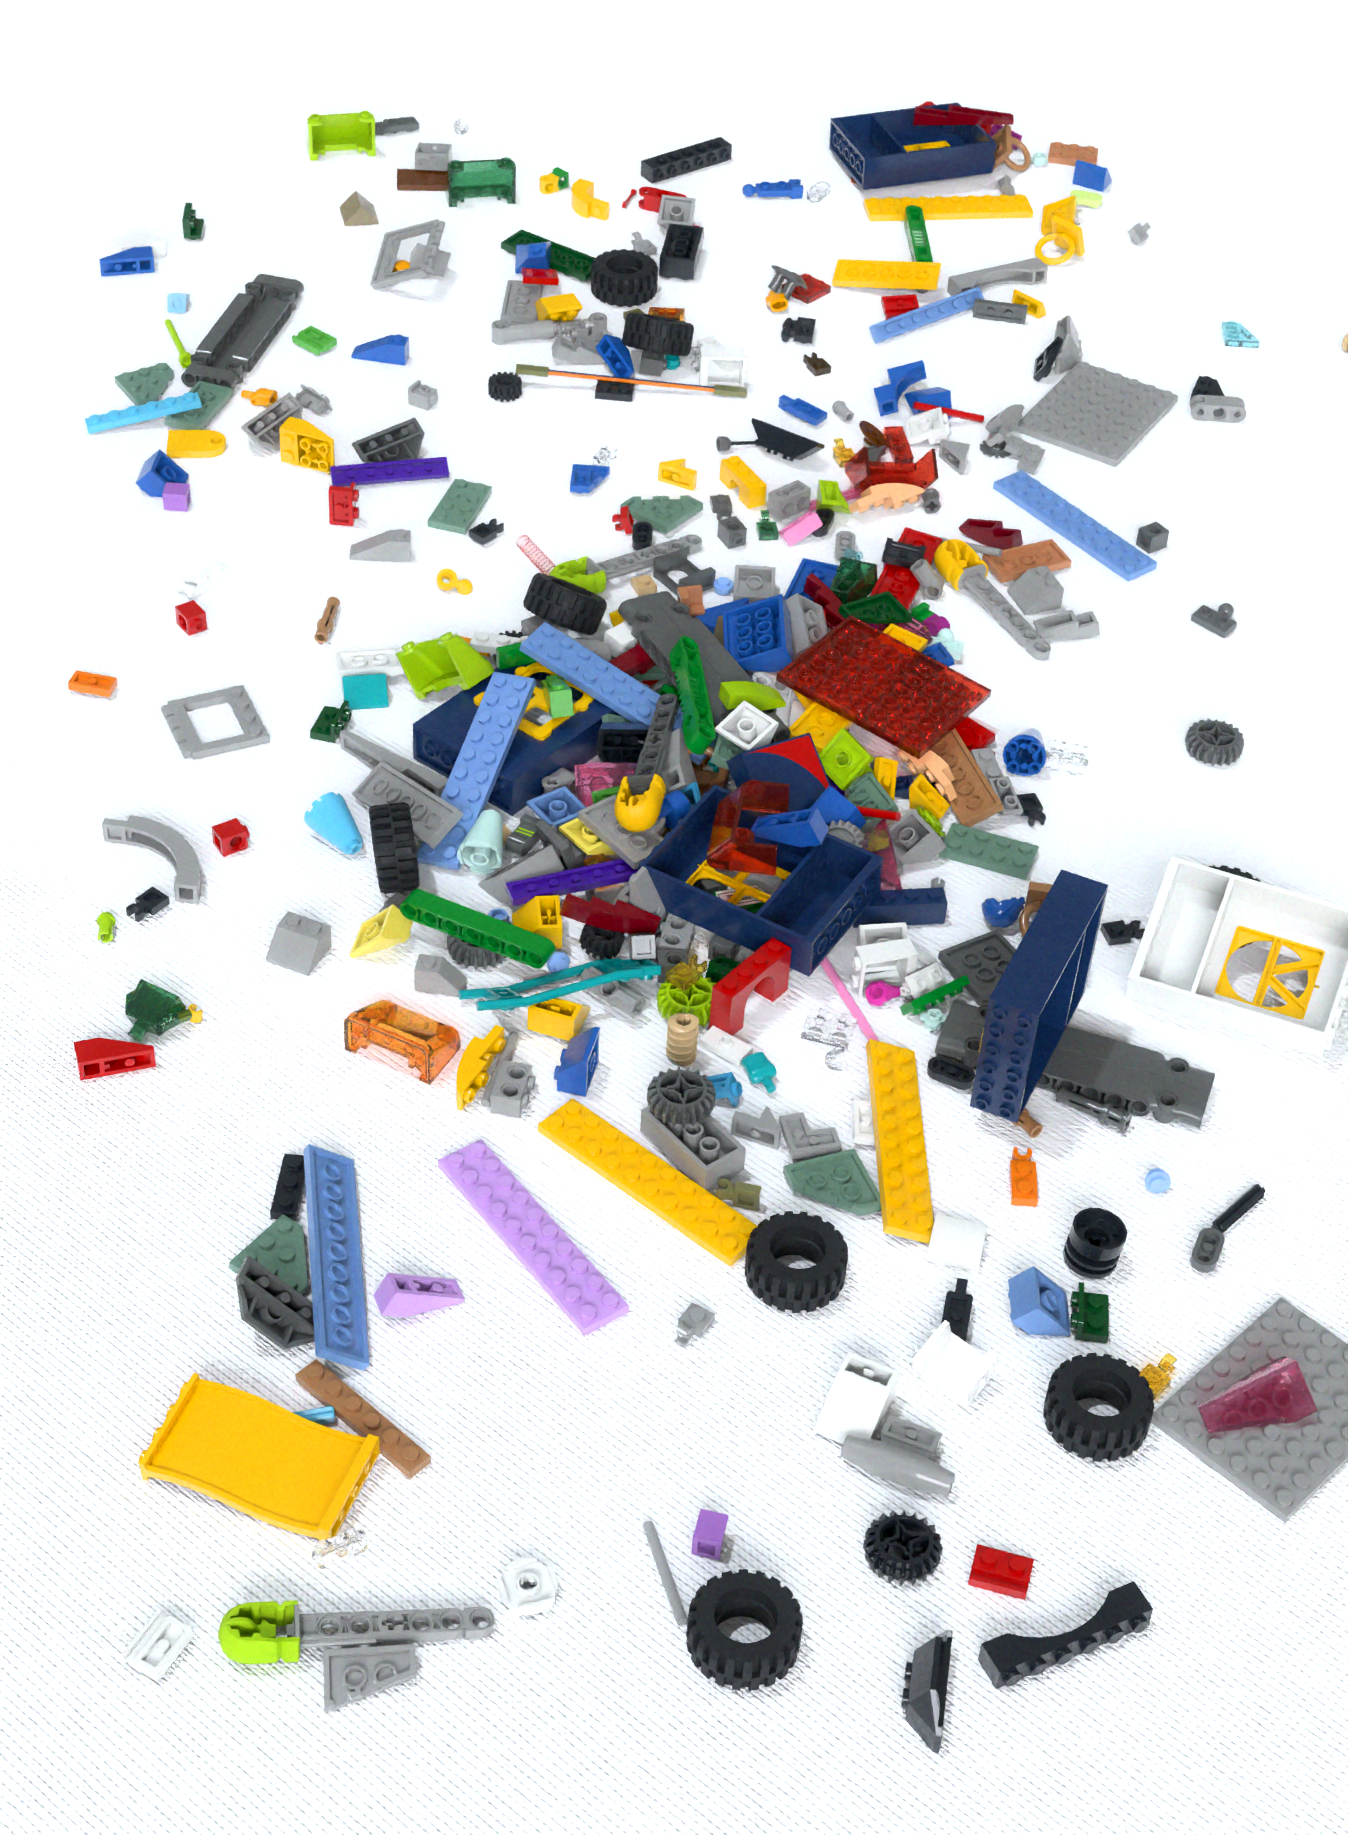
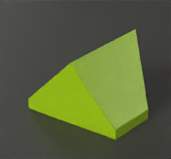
(830, 497)

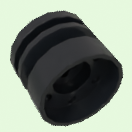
(1094, 1243)

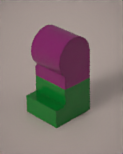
(932, 621)

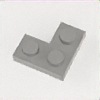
(1029, 453)
(807, 1143)

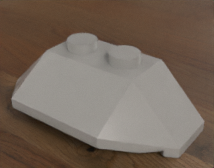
(1071, 346)
(265, 426)

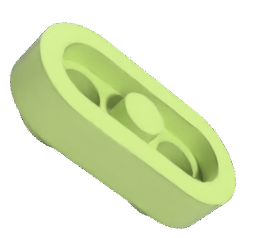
(1087, 198)

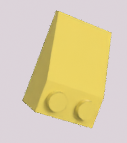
(585, 838)

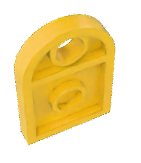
(195, 443)

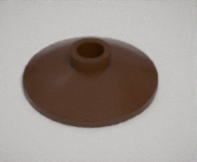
(872, 435)

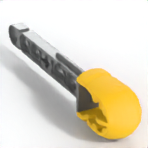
(643, 793)

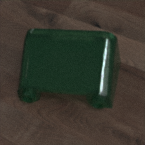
(480, 179)

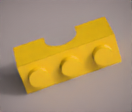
(737, 473)

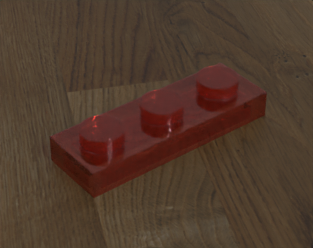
(898, 444)

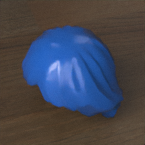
(1004, 912)

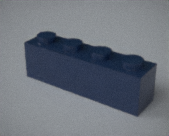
(906, 905)

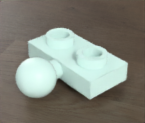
(954, 647)

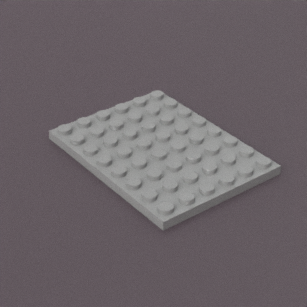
(1097, 413)
(1281, 1461)

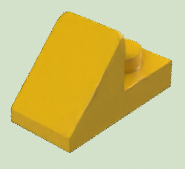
(676, 474)
(885, 772)
(925, 795)

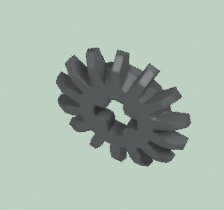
(990, 451)

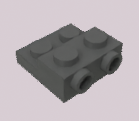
(569, 855)

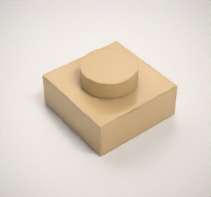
(643, 585)

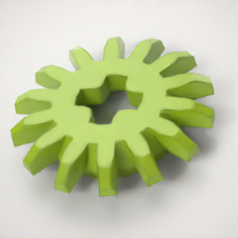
(931, 820)

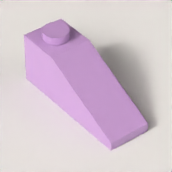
(411, 1294)

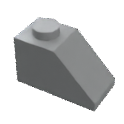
(437, 976)

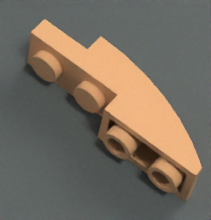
(888, 495)
(933, 769)

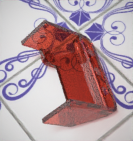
(868, 473)
(733, 846)

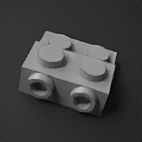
(754, 582)

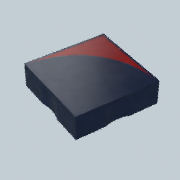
(785, 762)

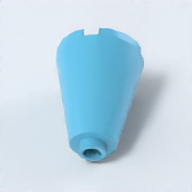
(334, 822)

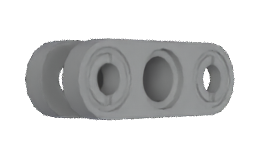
(1205, 408)

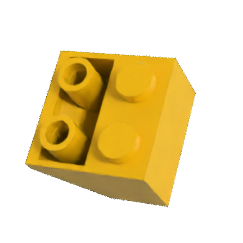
(558, 307)
(541, 917)
(557, 1018)

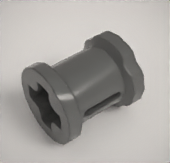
(931, 501)

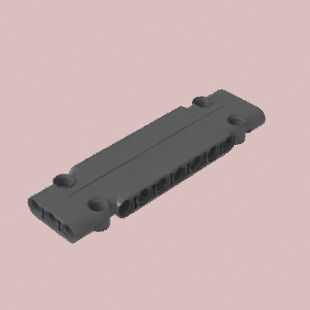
(243, 331)
(659, 624)
(1098, 1069)

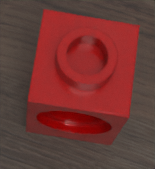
(190, 617)
(230, 837)

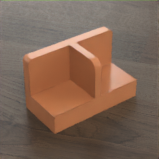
(693, 598)

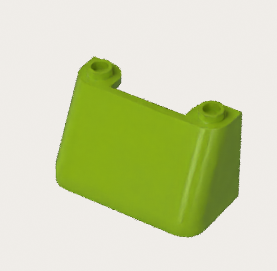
(340, 133)
(442, 664)

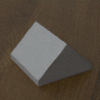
(676, 210)
(440, 262)

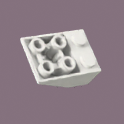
(857, 1399)

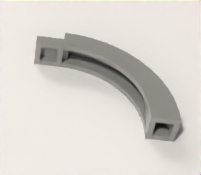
(164, 842)

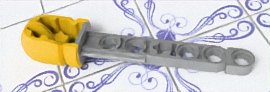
(964, 570)

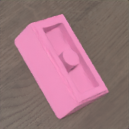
(800, 528)

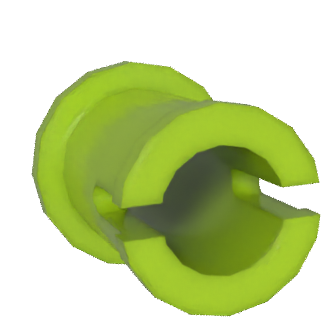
(105, 922)

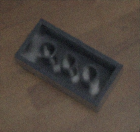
(681, 251)

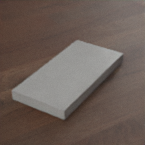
(520, 301)

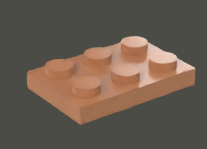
(1069, 153)

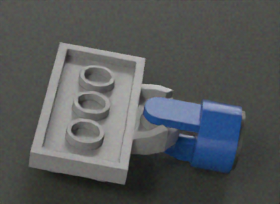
(633, 845)

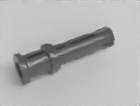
(1104, 1113)

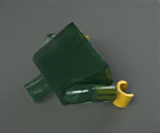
(156, 1010)

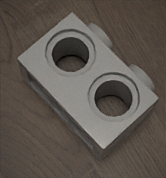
(789, 500)
(675, 934)
(512, 1089)

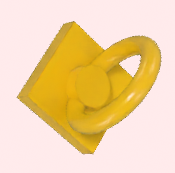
(1065, 236)

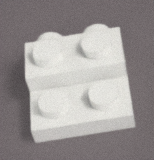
(928, 425)

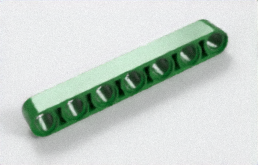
(477, 928)

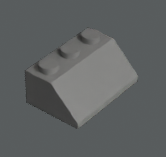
(807, 623)
(534, 864)

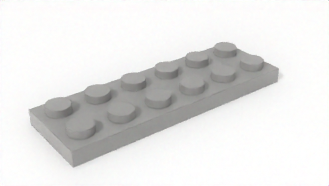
(429, 813)

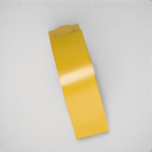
(584, 202)

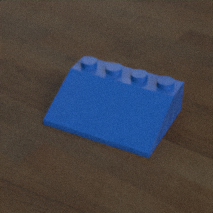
(759, 634)

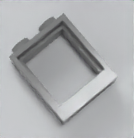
(431, 159)

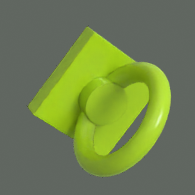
(845, 759)

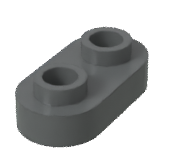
(1207, 1250)

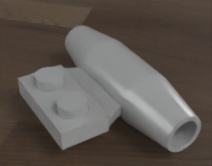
(901, 1456)

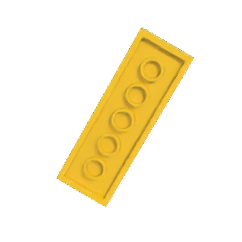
(887, 274)

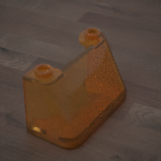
(414, 1036)

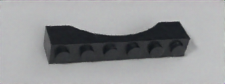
(1015, 1656)

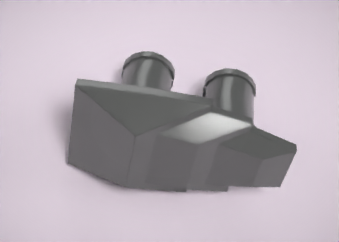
(792, 278)

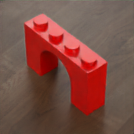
(763, 971)

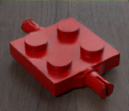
(974, 734)

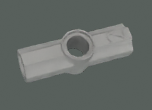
(616, 994)

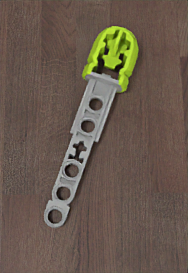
(594, 575)
(249, 1629)

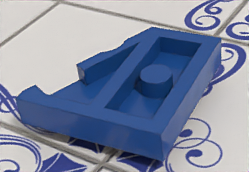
(587, 477)

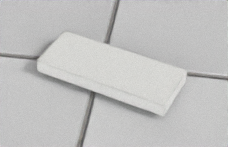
(924, 957)

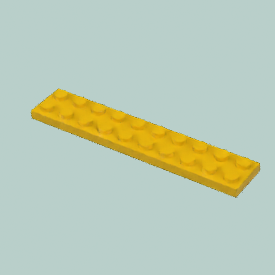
(950, 207)
(825, 724)
(899, 1142)
(649, 1180)

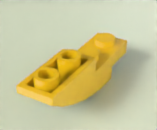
(474, 1063)

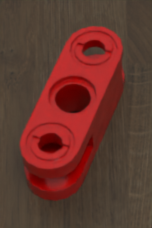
(653, 197)

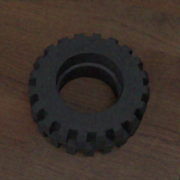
(624, 278)
(658, 334)
(564, 604)
(394, 847)
(794, 1287)
(1095, 1434)
(740, 1662)

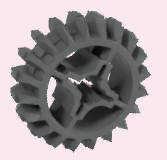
(1214, 742)
(470, 954)
(681, 1097)

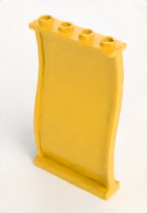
(260, 1458)

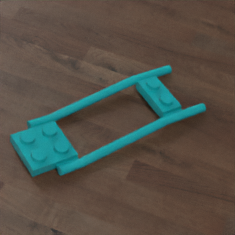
(508, 999)

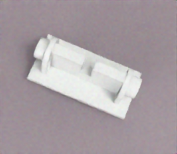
(923, 981)

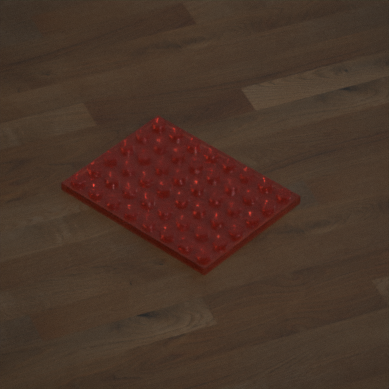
(884, 686)

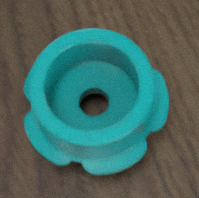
(672, 362)

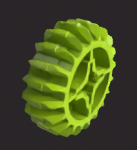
(674, 1000)

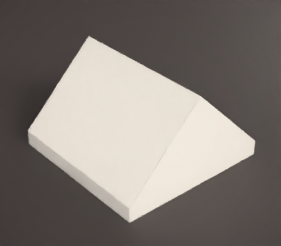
(748, 727)
(881, 933)

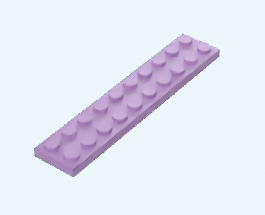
(533, 1237)

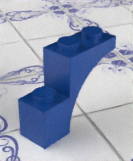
(899, 380)

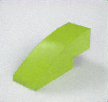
(756, 694)

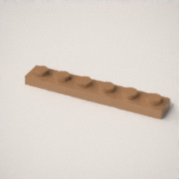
(363, 1418)

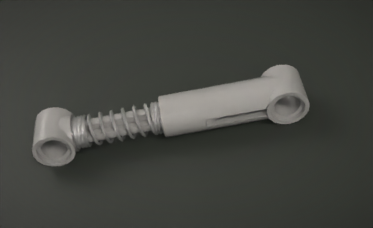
(504, 332)

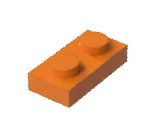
(92, 683)

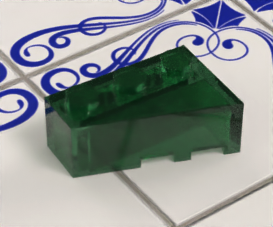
(854, 579)

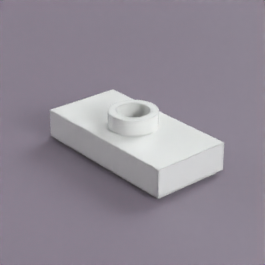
(725, 1045)

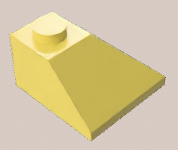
(381, 932)

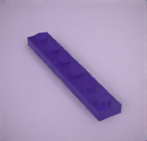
(389, 471)
(569, 881)

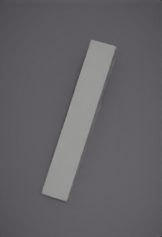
(373, 754)

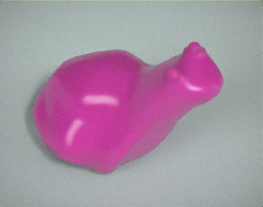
(879, 992)

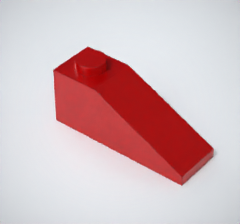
(107, 1057)

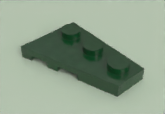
(877, 609)

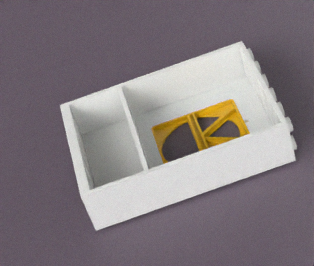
(1212, 913)

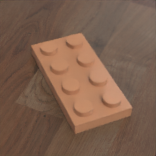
(1018, 560)

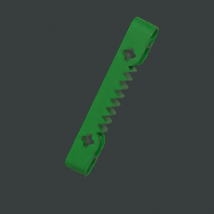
(917, 234)
(696, 709)

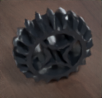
(896, 1554)

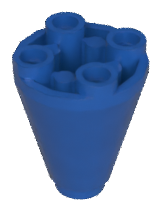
(1025, 753)

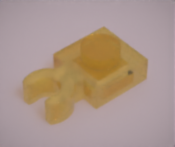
(684, 974)

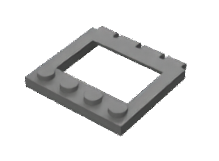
(389, 249)
(187, 737)

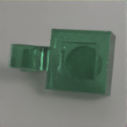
(765, 529)

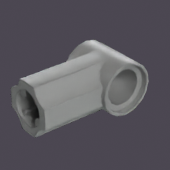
(928, 579)

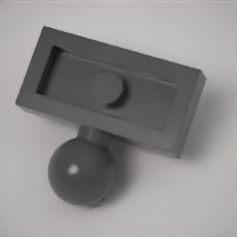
(1214, 621)

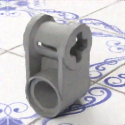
(558, 779)

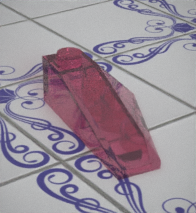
(882, 845)

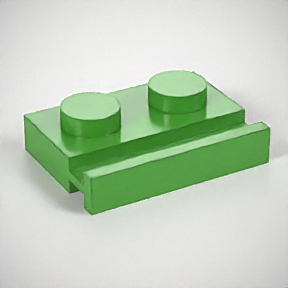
(314, 340)

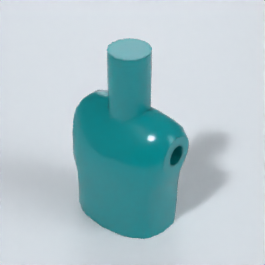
(760, 1070)

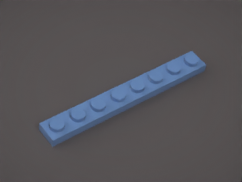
(925, 315)

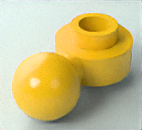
(463, 586)

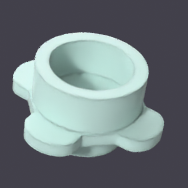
(1039, 159)
(933, 1018)

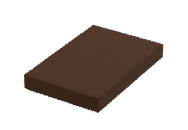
(421, 180)

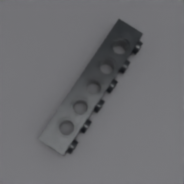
(686, 160)

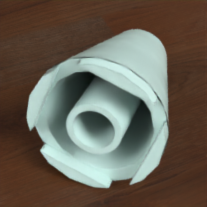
(484, 844)

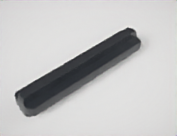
(1238, 1208)

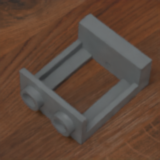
(678, 562)

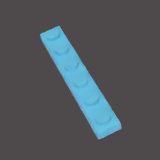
(144, 412)

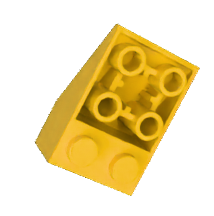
(306, 445)

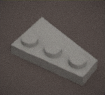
(364, 1671)

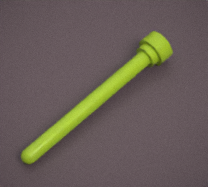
(184, 357)

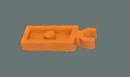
(1023, 1179)

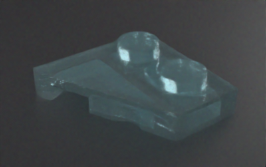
(1237, 335)

